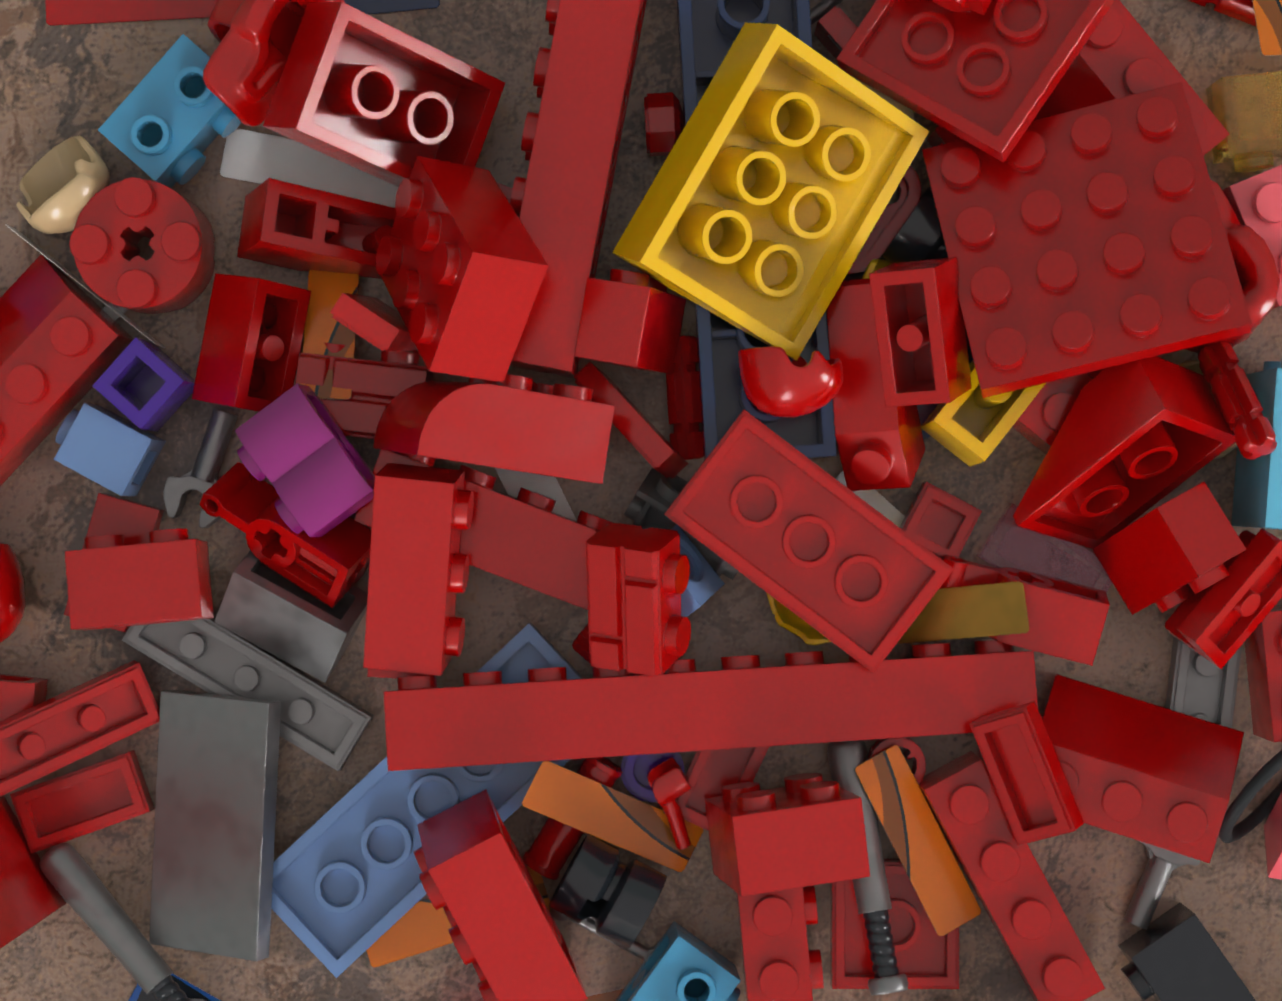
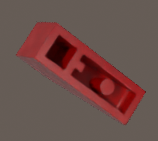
(312, 229)
(875, 442)

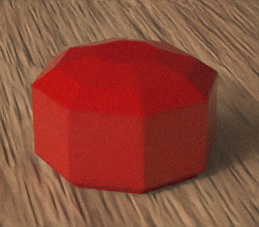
(662, 122)

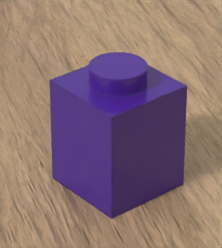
(145, 385)

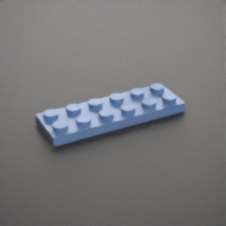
(358, 862)

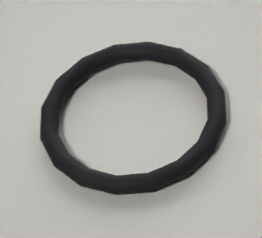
(1231, 833)

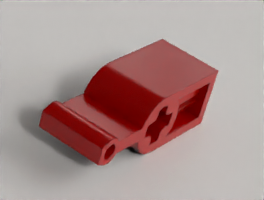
(318, 565)
(1062, 615)

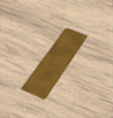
(971, 613)

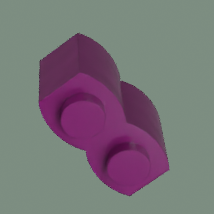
(306, 461)

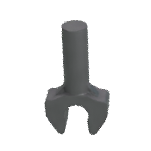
(205, 468)
(1153, 883)

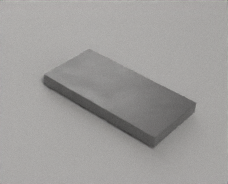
(215, 824)

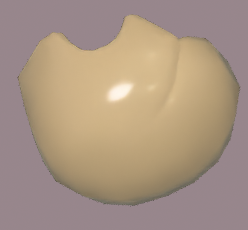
(62, 185)

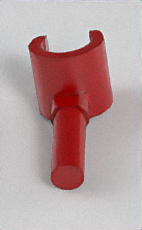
(668, 784)

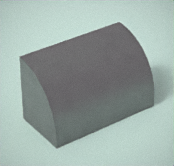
(288, 619)

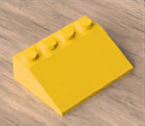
(771, 188)

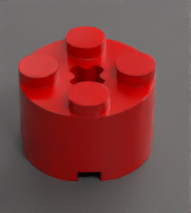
(109, 255)

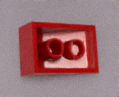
(1123, 450)

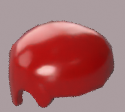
(787, 386)

